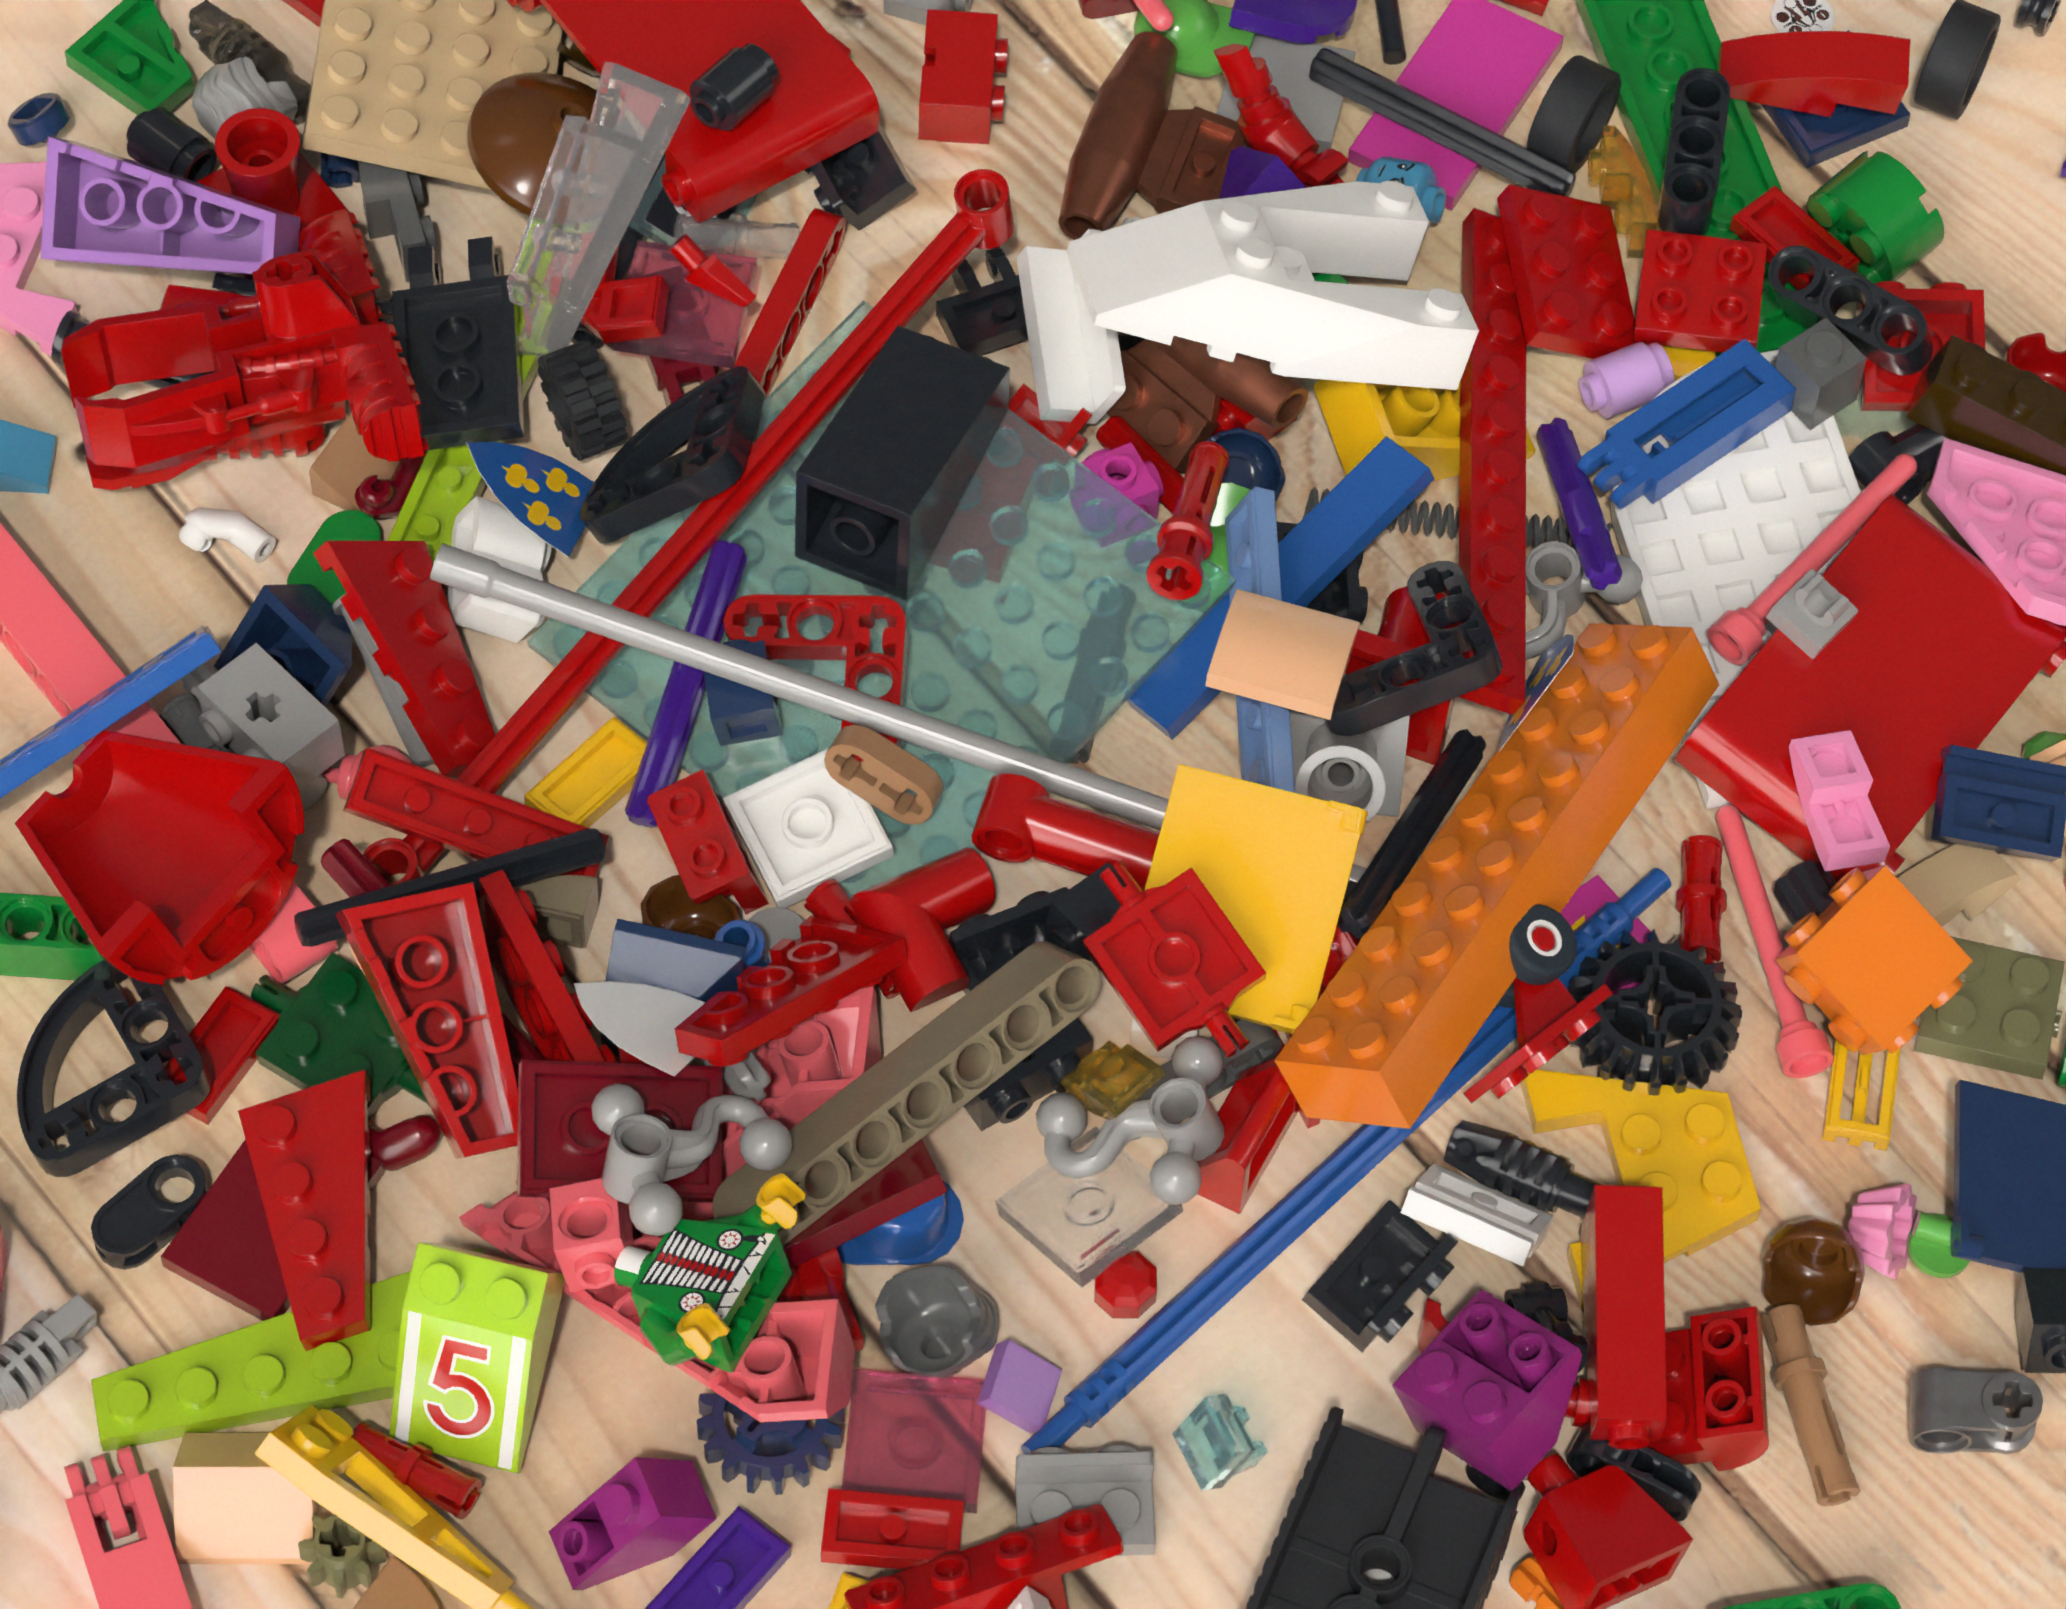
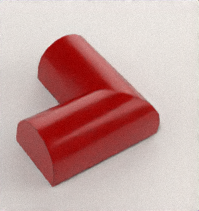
(920, 909)

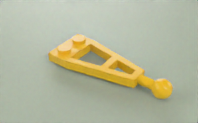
(319, 1447)

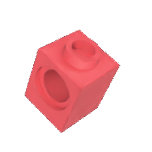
(588, 1233)

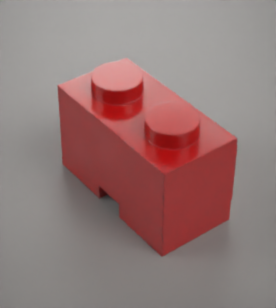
(958, 77)

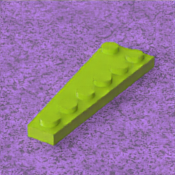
(251, 1377)

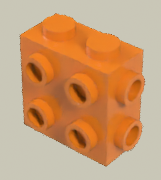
(1872, 961)

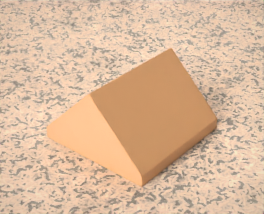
(235, 1504)

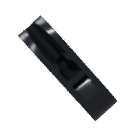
(138, 1222)
(1659, 1476)

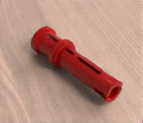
(1186, 536)

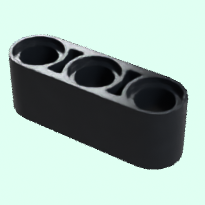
(1694, 152)
(1836, 286)

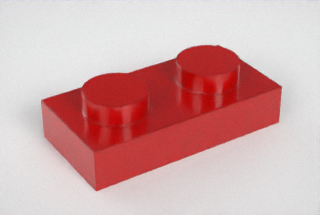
(889, 1529)

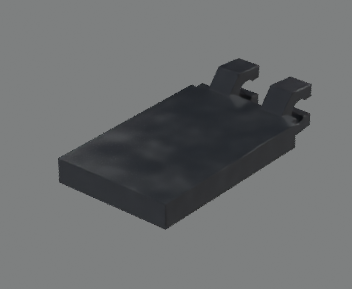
(461, 348)

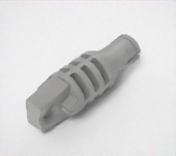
(42, 1351)

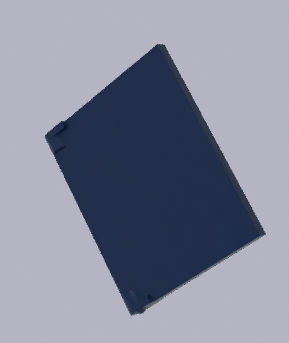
(2009, 1179)

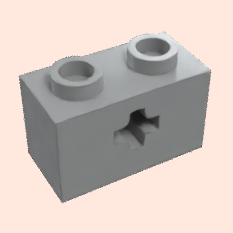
(269, 716)

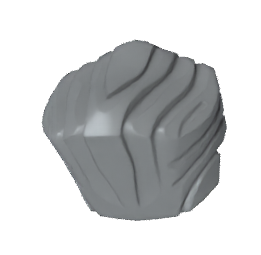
(235, 88)

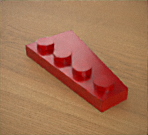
(798, 983)
(316, 1199)

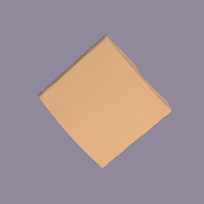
(1282, 654)

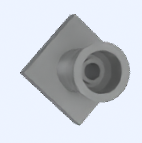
(1350, 769)

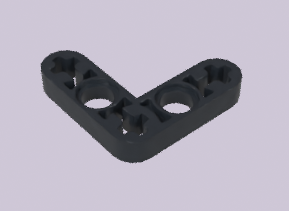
(1373, 693)

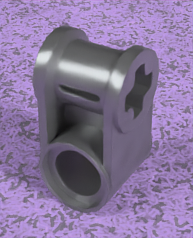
(1968, 1413)

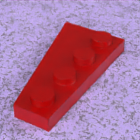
(416, 642)

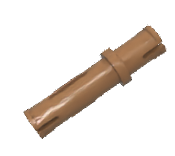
(1815, 1422)

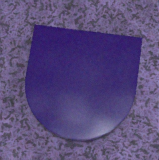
(1293, 19)

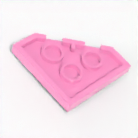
(2010, 519)

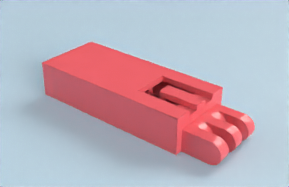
(136, 1574)

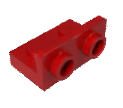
(705, 843)

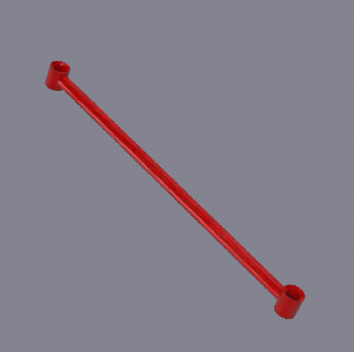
(713, 516)

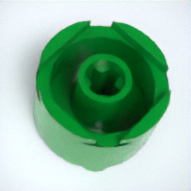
(1878, 216)

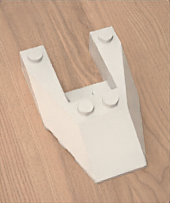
(1244, 284)

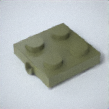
(1999, 1014)

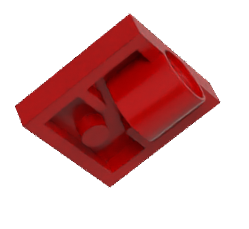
(1699, 291)

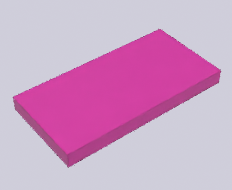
(1475, 64)

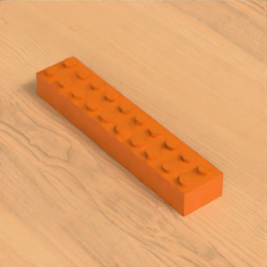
(1515, 841)

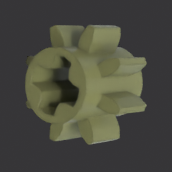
(337, 1571)

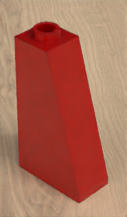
(1625, 1314)

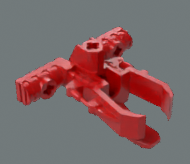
(277, 365)

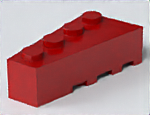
(443, 1006)

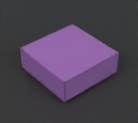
(1019, 1386)

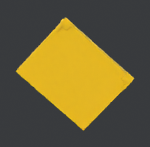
(1274, 870)

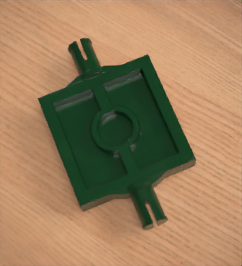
(334, 1031)

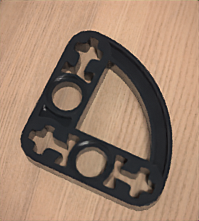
(645, 488)
(143, 1082)

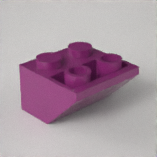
(1493, 1388)

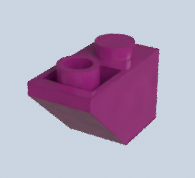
(632, 1521)

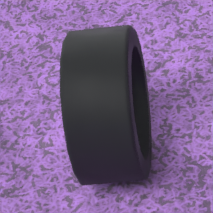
(1957, 59)
(1574, 112)

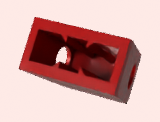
(1600, 1535)

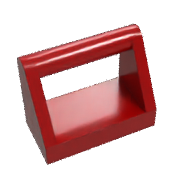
(1254, 1125)

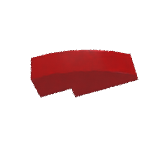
(1817, 70)

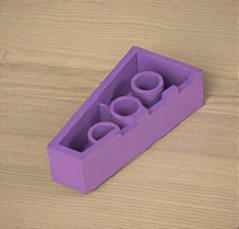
(140, 216)

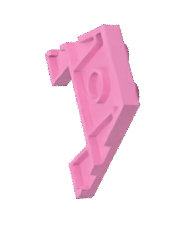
(20, 244)

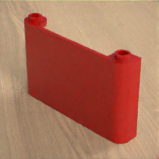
(812, 114)
(1914, 671)

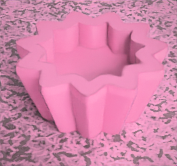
(1882, 1226)

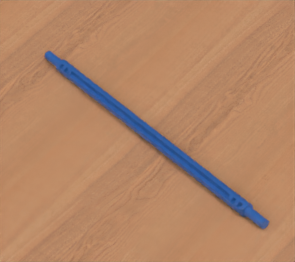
(1309, 1201)

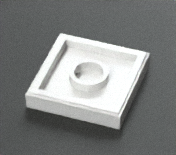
(806, 830)

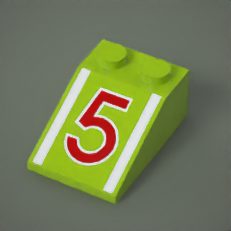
(472, 1354)

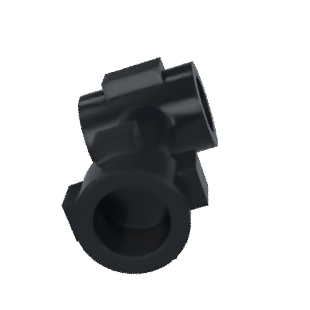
(1550, 1309)

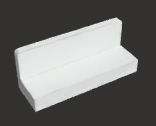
(1070, 356)

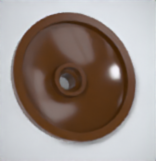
(518, 128)

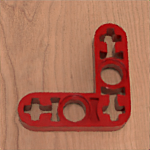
(847, 641)

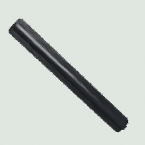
(1440, 124)
(1411, 833)
(520, 866)

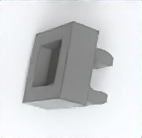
(1812, 613)

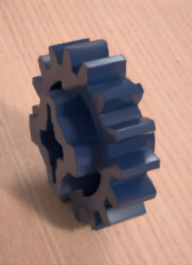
(768, 1449)

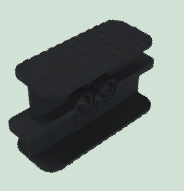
(1385, 1511)

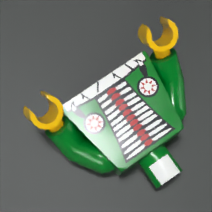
(713, 1279)

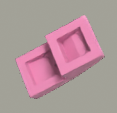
(1835, 800)

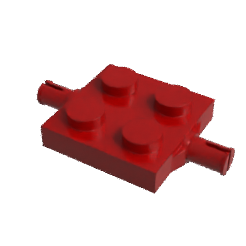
(1174, 959)

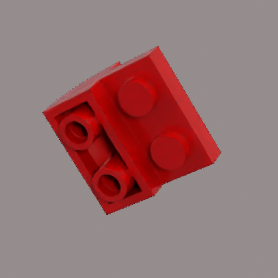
(1716, 1391)

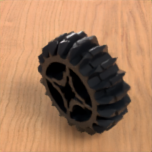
(1684, 995)

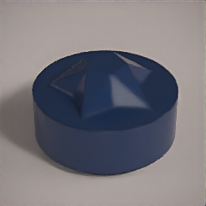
(38, 119)

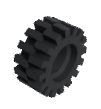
(582, 400)

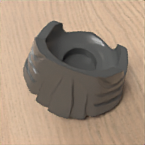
(935, 1321)

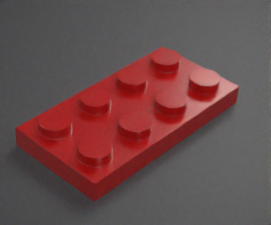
(533, 975)

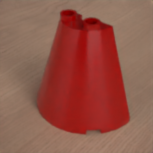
(169, 851)

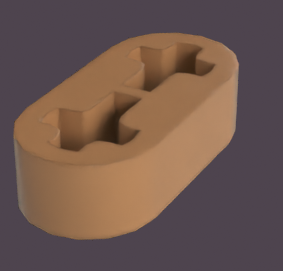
(883, 774)

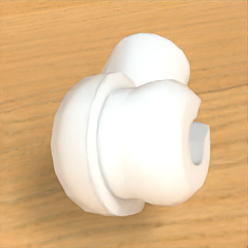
(228, 525)

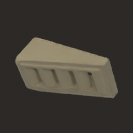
(563, 908)

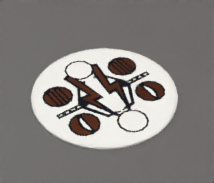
(1802, 15)

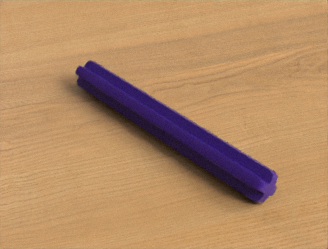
(685, 683)

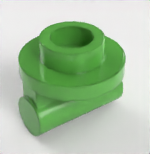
(1930, 1246)

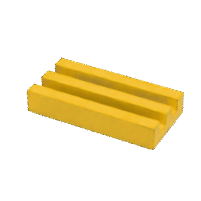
(1856, 1129)

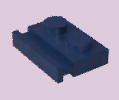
(2001, 803)

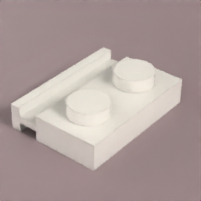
(1477, 1214)

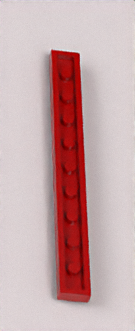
(1494, 456)

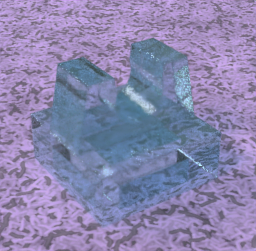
(1217, 1442)

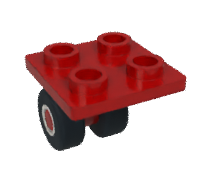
(1540, 952)

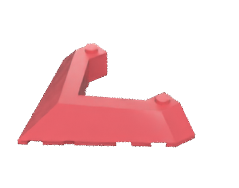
(803, 1350)

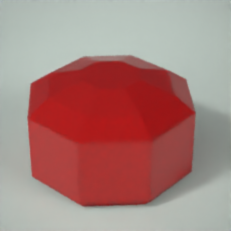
(1127, 1287)

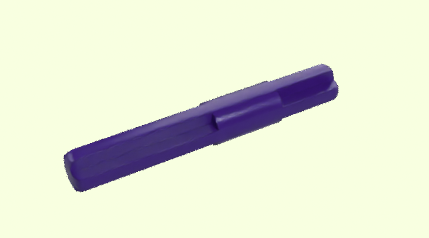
(1579, 505)

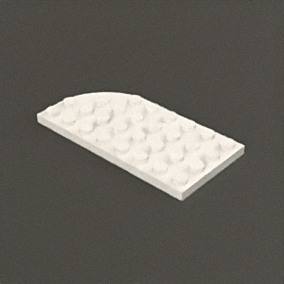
(1734, 532)

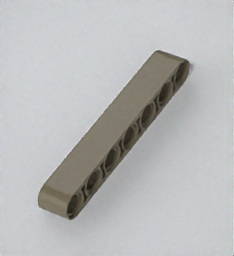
(923, 1082)

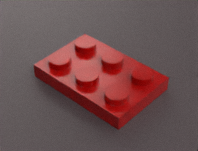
(1566, 272)

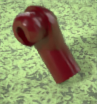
(386, 496)
(404, 1142)

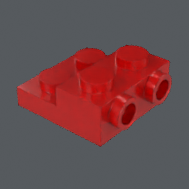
(1948, 312)

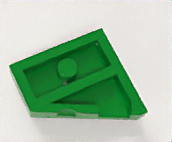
(133, 58)

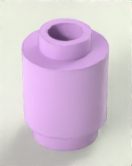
(1625, 379)

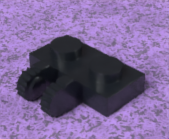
(987, 315)

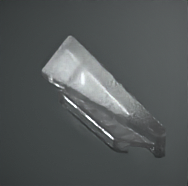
(589, 201)

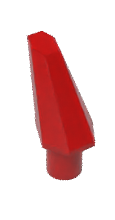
(710, 273)

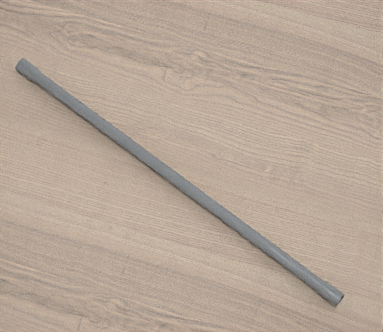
(489, 579)

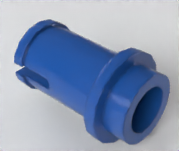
(747, 935)

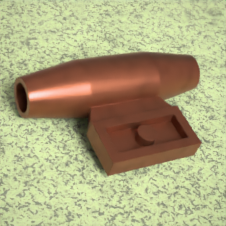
(1142, 145)
(1178, 391)

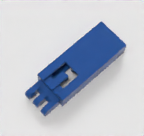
(1699, 418)

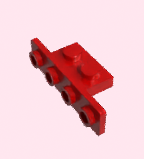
(999, 1569)

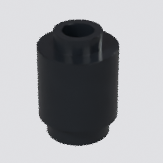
(733, 87)
(170, 145)

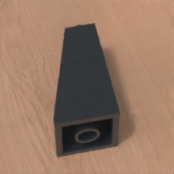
(898, 461)

